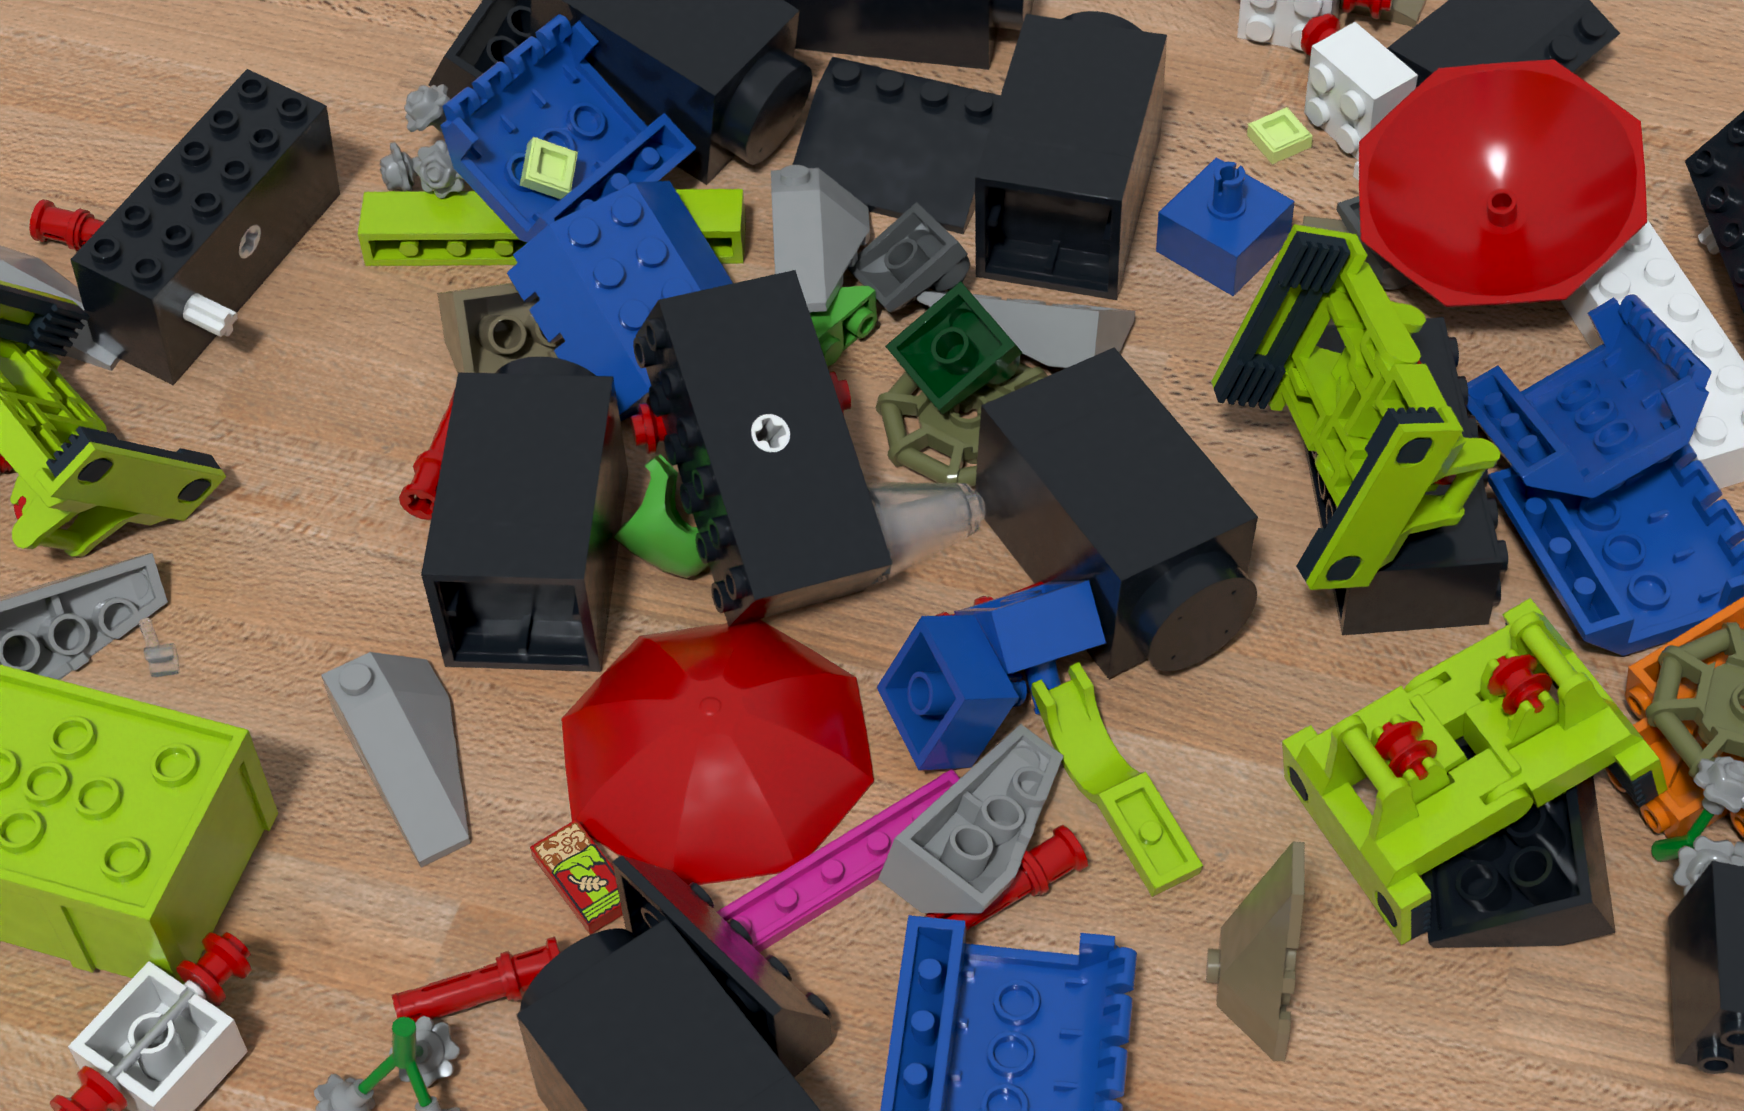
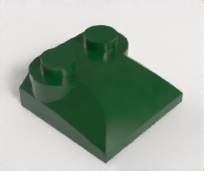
(955, 349)

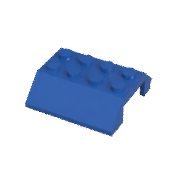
(558, 97)
(607, 271)
(1601, 413)
(1637, 557)
(1007, 1024)

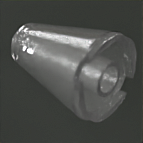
(923, 519)

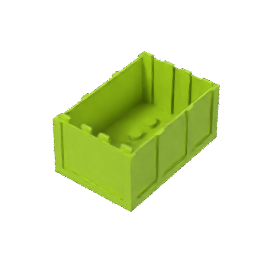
(120, 824)

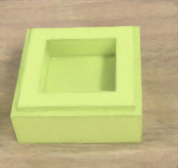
(1279, 135)
(548, 168)

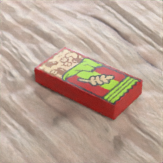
(580, 875)

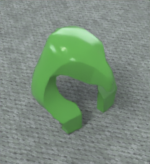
(658, 531)

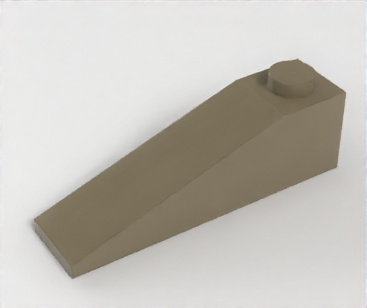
(1259, 955)

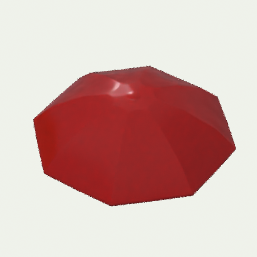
(1502, 183)
(717, 752)

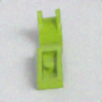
(1121, 793)

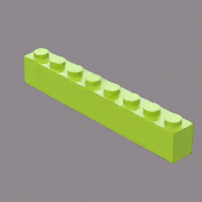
(464, 230)

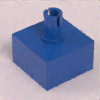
(1224, 226)
(1039, 627)
(948, 692)

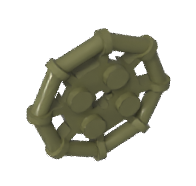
(943, 432)
(1716, 700)

